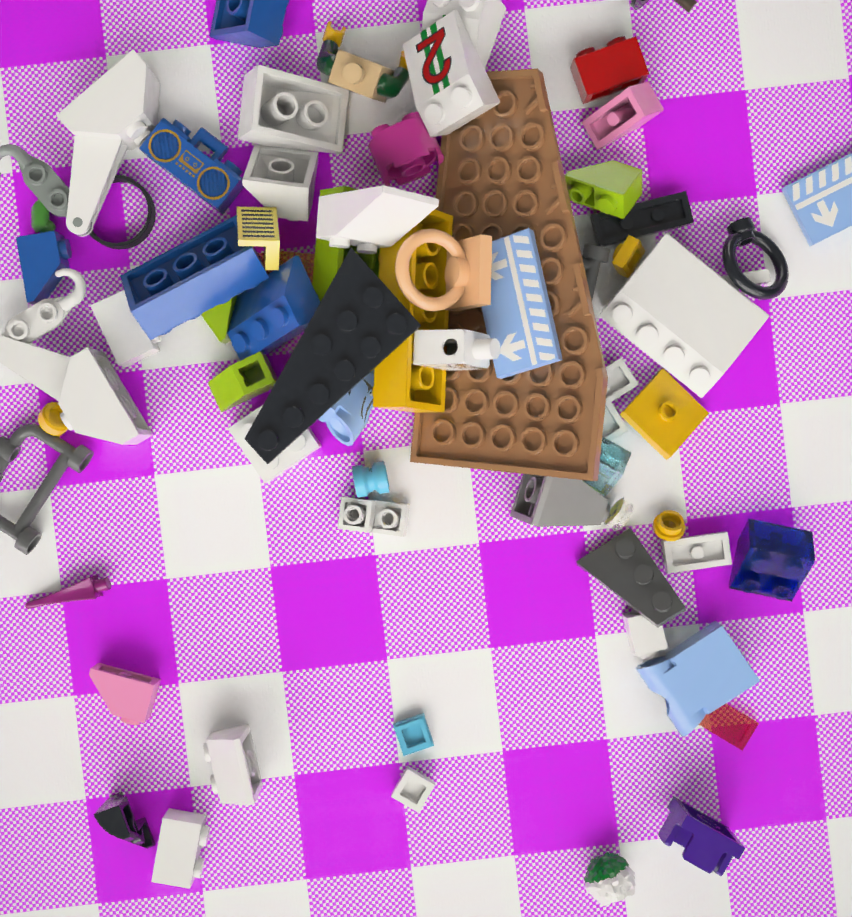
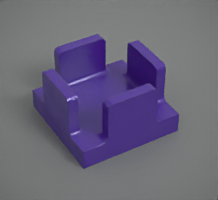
(705, 840)

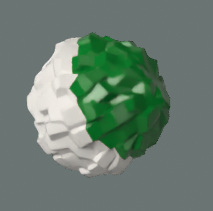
(609, 879)

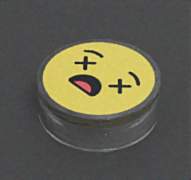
(619, 514)

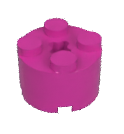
(404, 150)

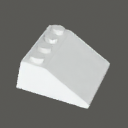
(684, 315)

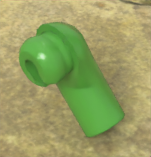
(40, 218)

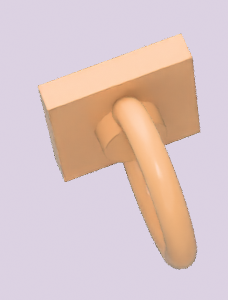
(465, 271)

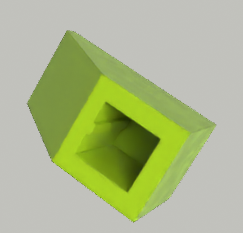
(606, 187)
(243, 381)

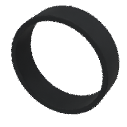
(144, 233)

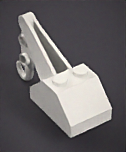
(84, 384)

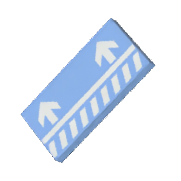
(823, 200)
(520, 307)

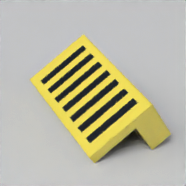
(260, 228)

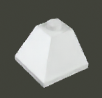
(282, 180)

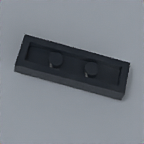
(643, 219)

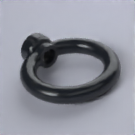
(743, 233)

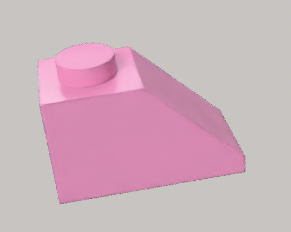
(622, 114)
(126, 692)

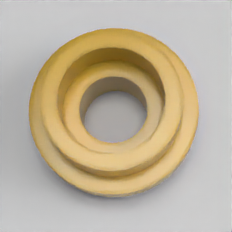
(669, 525)

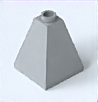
(558, 502)

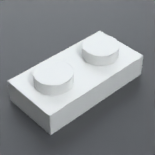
(696, 552)

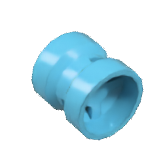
(370, 479)

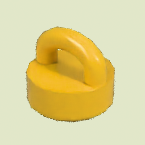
(50, 419)

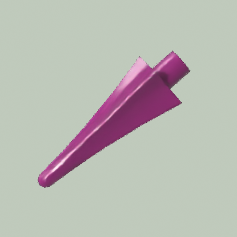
(84, 590)

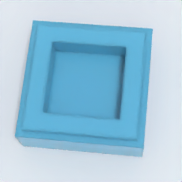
(413, 734)

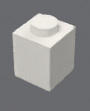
(643, 636)

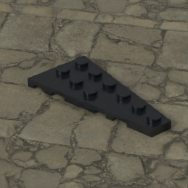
(344, 341)

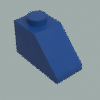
(39, 260)

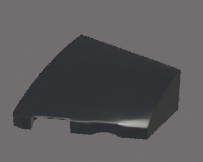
(119, 821)

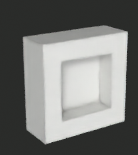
(413, 789)

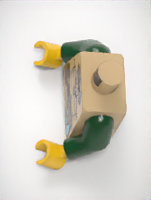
(358, 73)

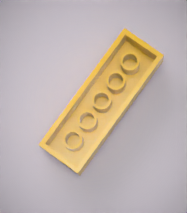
(396, 380)

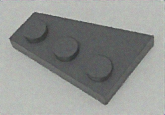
(633, 576)

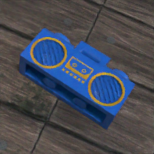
(205, 176)

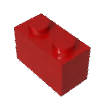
(608, 69)

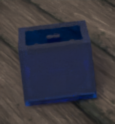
(772, 560)

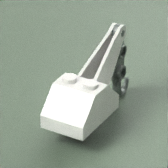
(106, 122)

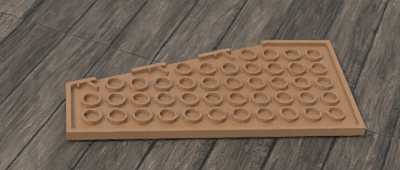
(496, 181)

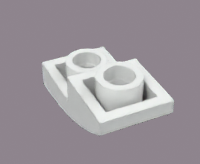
(373, 516)

